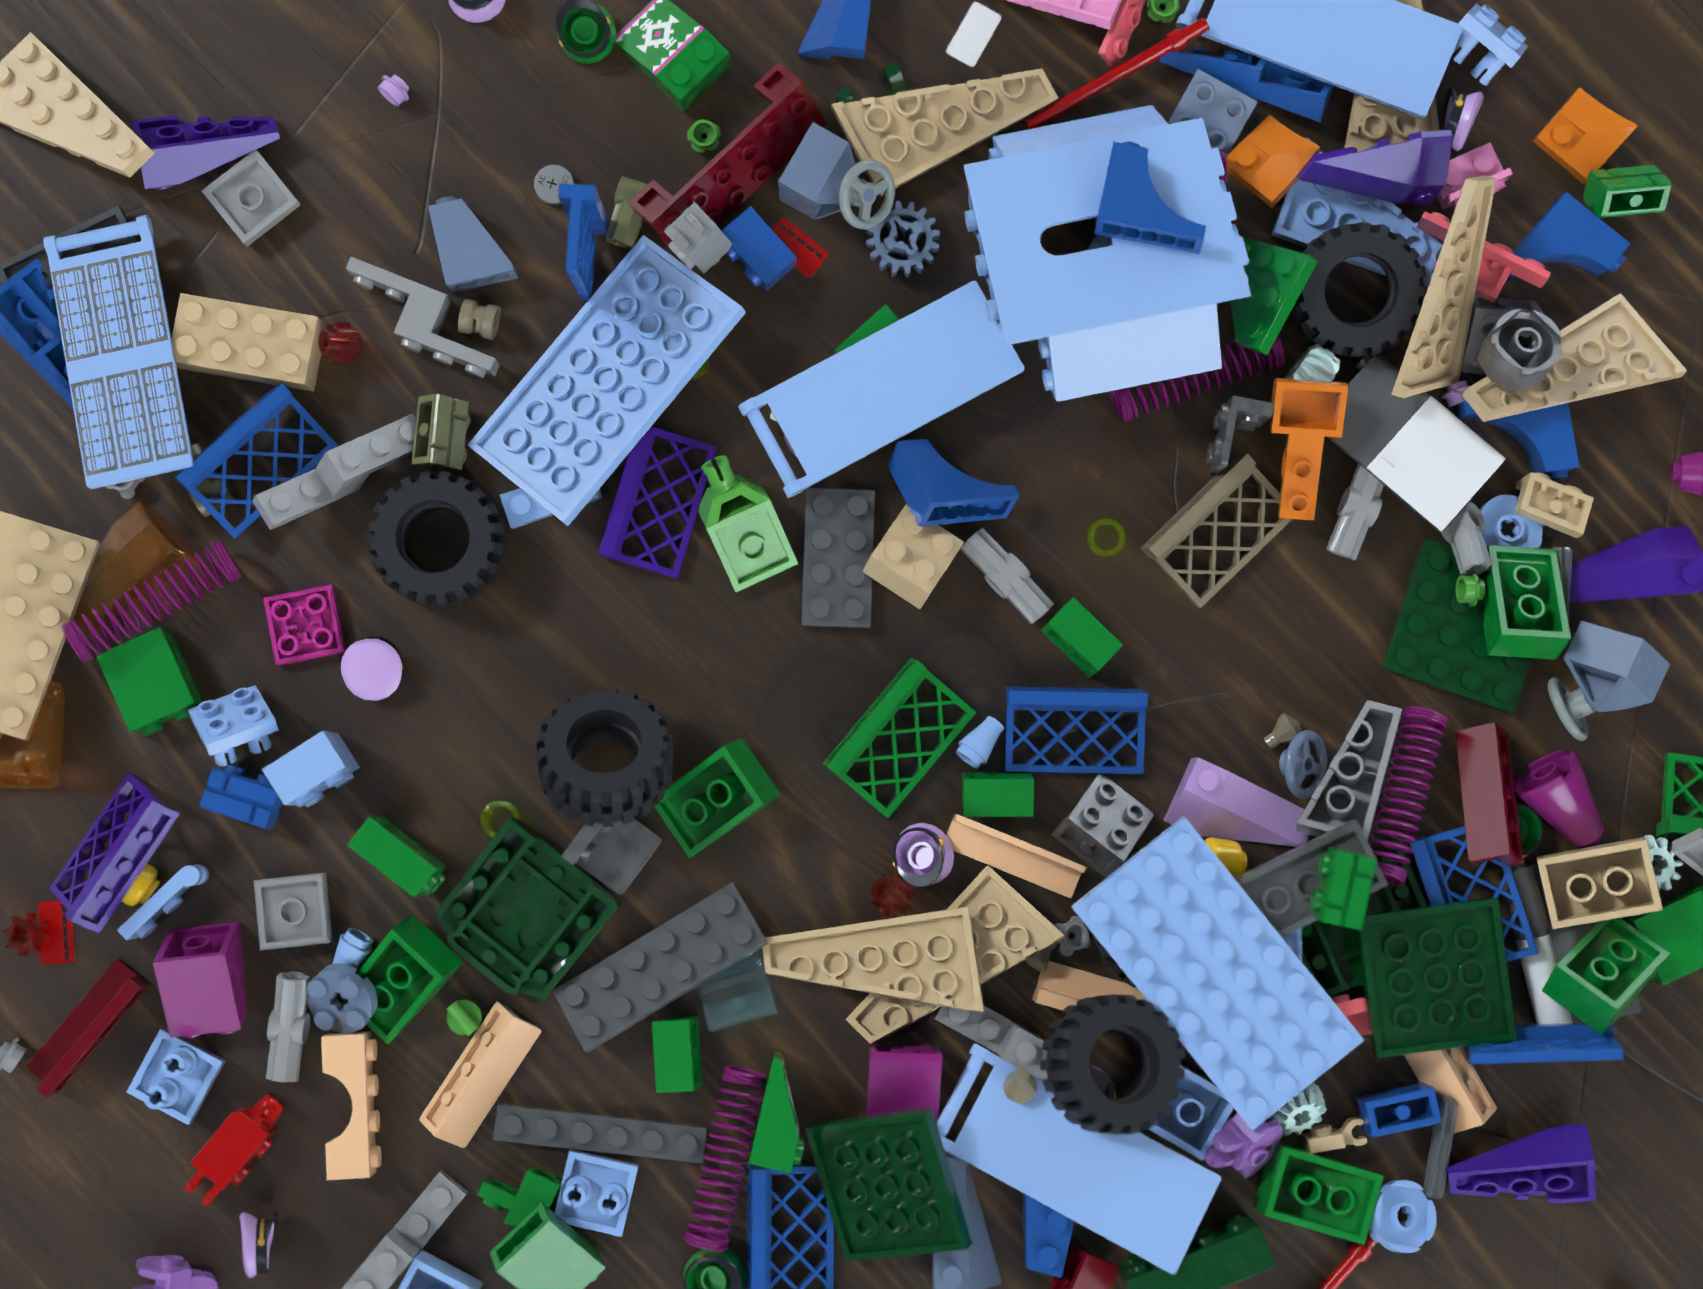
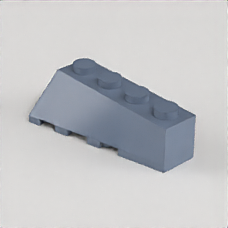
(977, 1265)

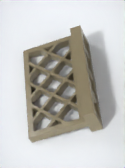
(1197, 510)

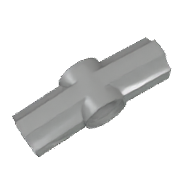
(1356, 513)
(1467, 540)
(1007, 575)
(288, 1027)

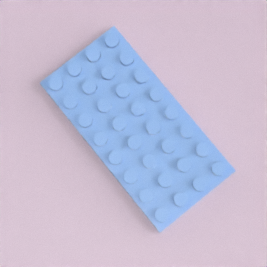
(606, 379)
(1217, 973)

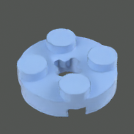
(1501, 508)
(1420, 1217)

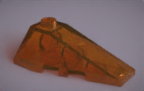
(127, 556)

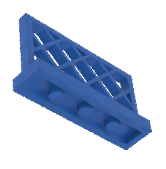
(586, 221)
(235, 437)
(1075, 699)
(1439, 892)
(1549, 1044)
(759, 1229)

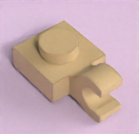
(1326, 1138)

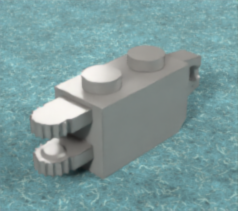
(697, 239)

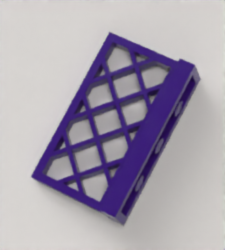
(627, 492)
(129, 850)

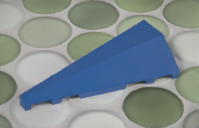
(838, 30)
(1258, 79)

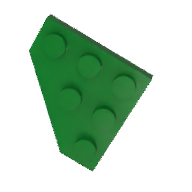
(1275, 284)

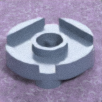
(329, 1011)

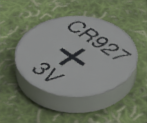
(547, 183)

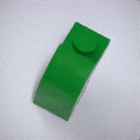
(535, 1188)

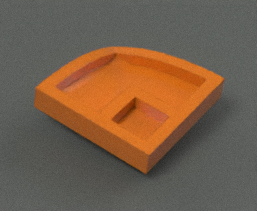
(1583, 135)
(1270, 160)

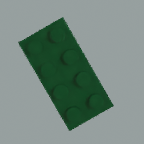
(1212, 1261)

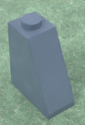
(466, 248)

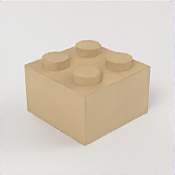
(912, 558)

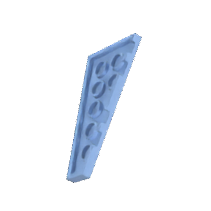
(1315, 208)

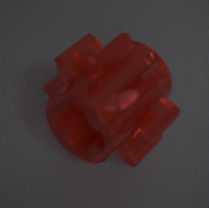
(340, 343)
(892, 895)
(36, 935)

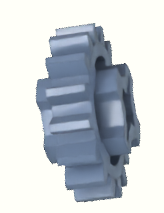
(915, 231)

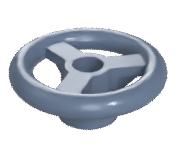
(1297, 763)

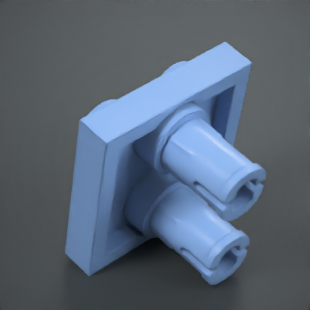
(1503, 44)
(234, 721)
(176, 1076)
(596, 1192)

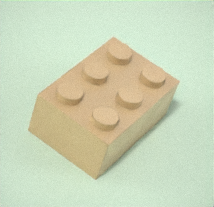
(1599, 883)

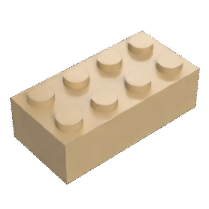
(247, 342)

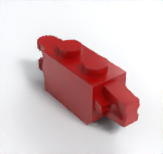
(234, 1146)

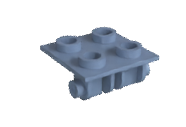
(1219, 105)

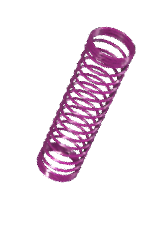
(1126, 407)
(80, 642)
(1438, 722)
(704, 1235)

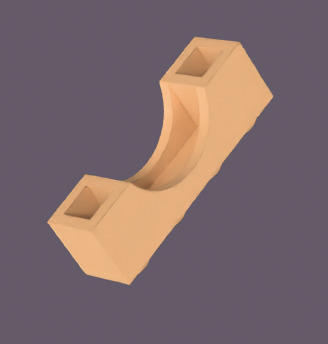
(350, 1061)

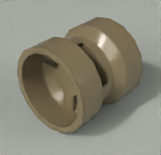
(479, 319)

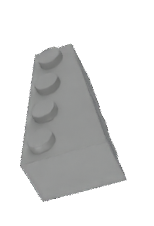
(1355, 774)

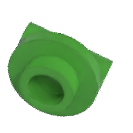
(464, 1017)

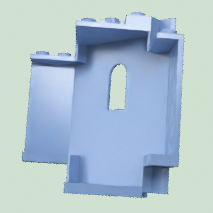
(1118, 309)

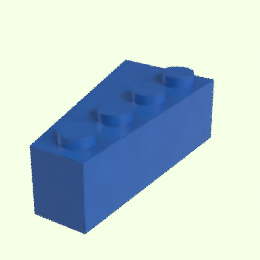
(1045, 1237)

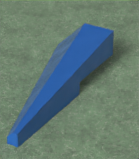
(32, 326)

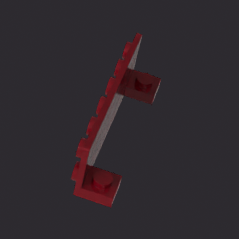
(744, 162)

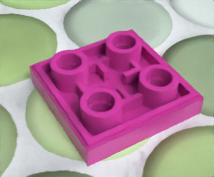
(304, 625)

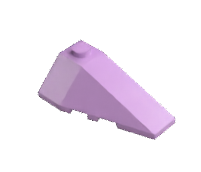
(1233, 808)

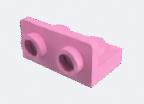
(1474, 163)

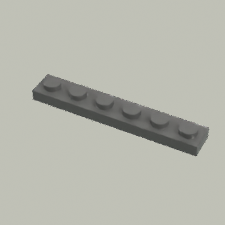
(600, 1133)

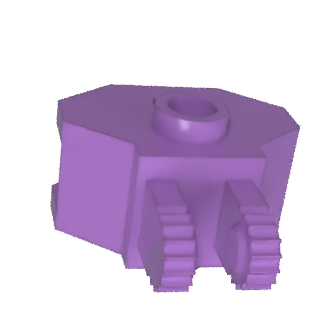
(1243, 1147)
(173, 1273)

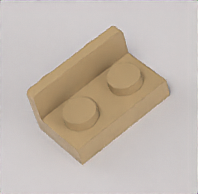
(1553, 504)

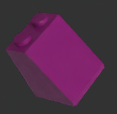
(202, 980)
(903, 1078)

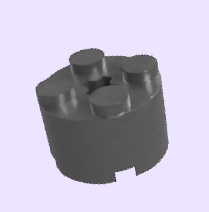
(1520, 350)

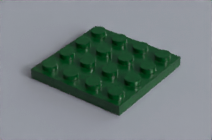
(1445, 640)
(1436, 977)
(888, 1185)

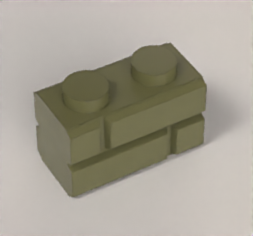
(440, 433)

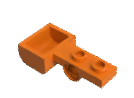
(1306, 414)

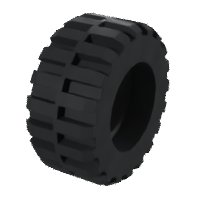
(1403, 299)
(401, 510)
(599, 719)
(1155, 1064)

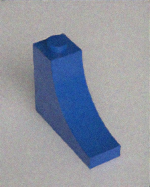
(1135, 211)
(1574, 237)
(1542, 434)
(941, 492)

